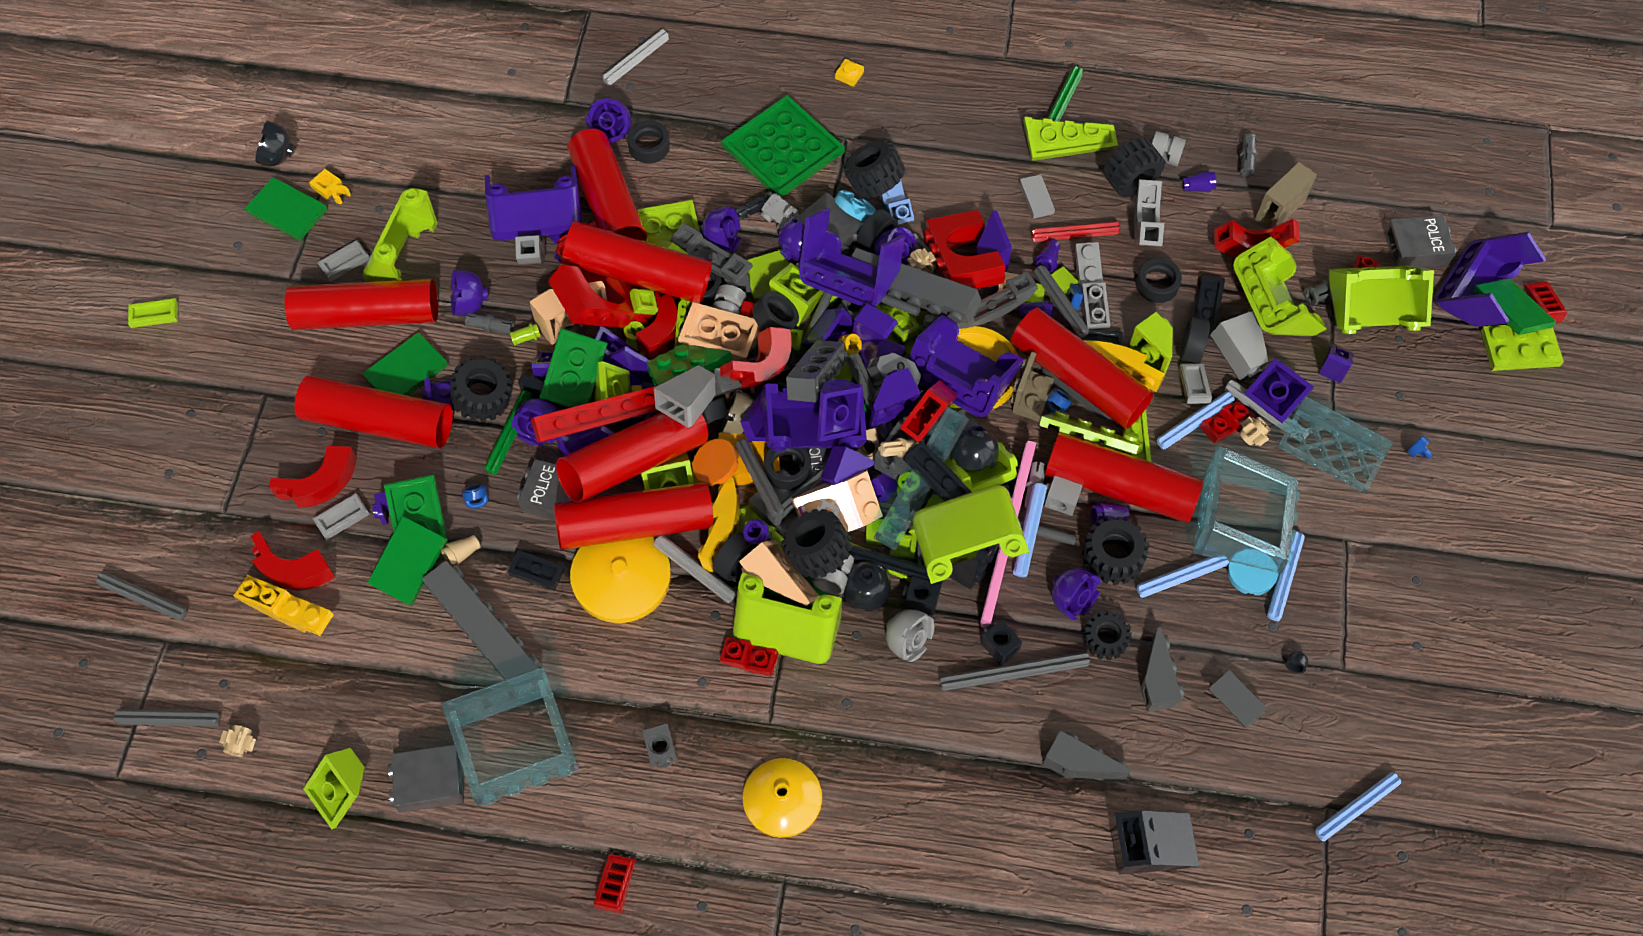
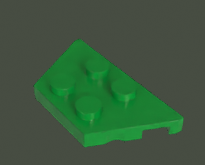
(683, 359)

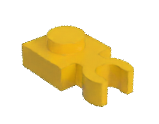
(328, 184)

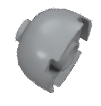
(908, 633)

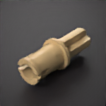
(898, 447)

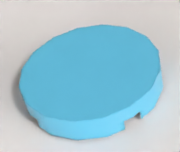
(856, 208)
(1251, 579)

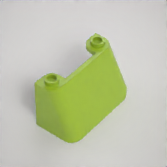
(409, 218)
(1262, 278)
(1381, 297)
(967, 526)
(785, 627)

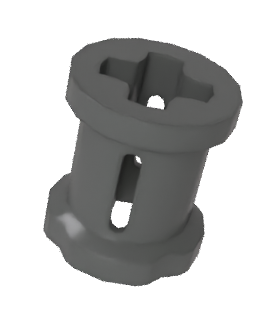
(1317, 293)

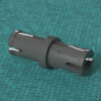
(1248, 155)
(489, 323)

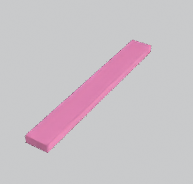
(1002, 558)

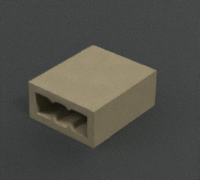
(1285, 196)

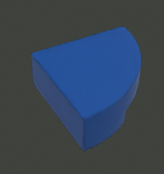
(1077, 296)

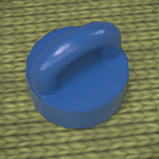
(1060, 399)
(1419, 447)
(473, 493)

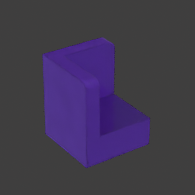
(883, 485)

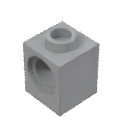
(1062, 495)

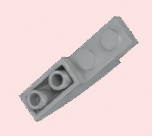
(1090, 279)

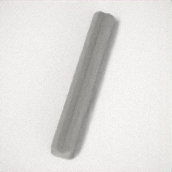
(635, 57)
(1238, 392)
(695, 568)

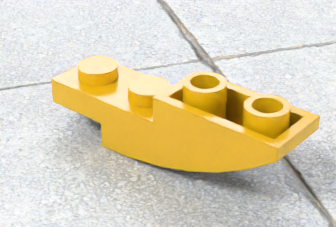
(1131, 362)
(725, 523)
(282, 606)

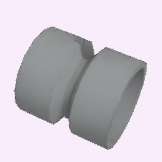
(1169, 147)
(729, 298)
(835, 582)

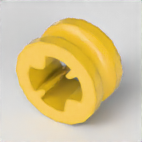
(855, 345)

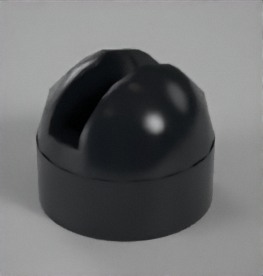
(1297, 662)

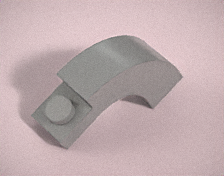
(1147, 225)
(530, 249)

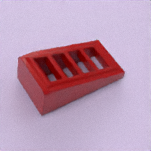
(1558, 310)
(610, 905)

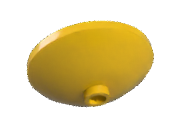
(785, 814)

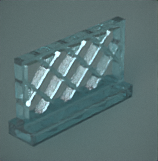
(1347, 430)

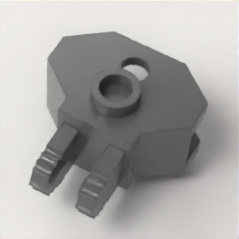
(881, 366)

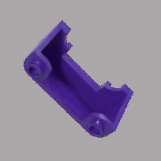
(967, 372)
(796, 422)

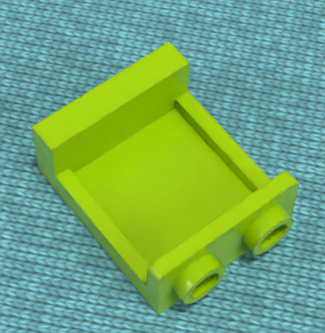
(977, 480)

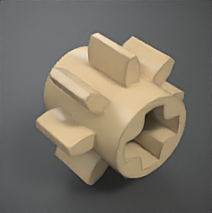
(922, 260)
(1254, 431)
(237, 741)

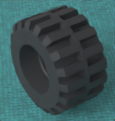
(1132, 163)
(874, 168)
(481, 372)
(1123, 534)
(816, 543)

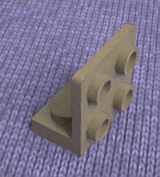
(1031, 391)

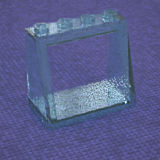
(1228, 544)
(496, 700)

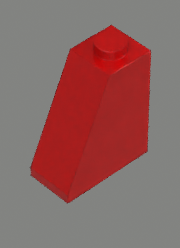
(928, 410)

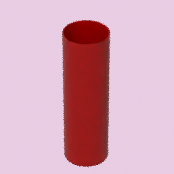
(604, 184)
(636, 262)
(361, 304)
(1082, 368)
(373, 411)
(627, 454)
(1125, 477)
(633, 515)

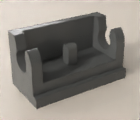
(892, 464)
(1238, 699)

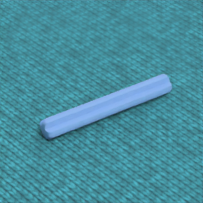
(1194, 420)
(1030, 528)
(1180, 575)
(1284, 581)
(1357, 806)

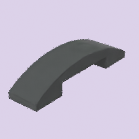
(724, 264)
(1004, 301)

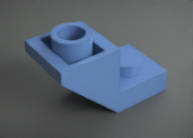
(896, 204)

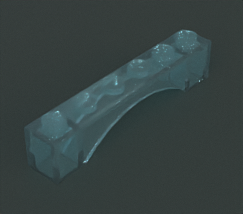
(915, 488)

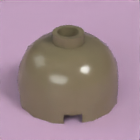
(738, 407)

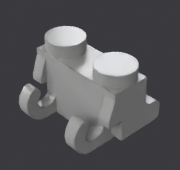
(778, 210)

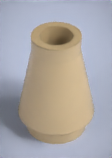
(459, 550)

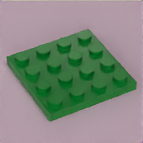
(783, 146)

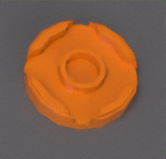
(715, 462)

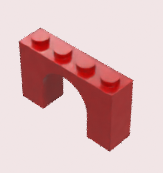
(958, 230)
(589, 308)

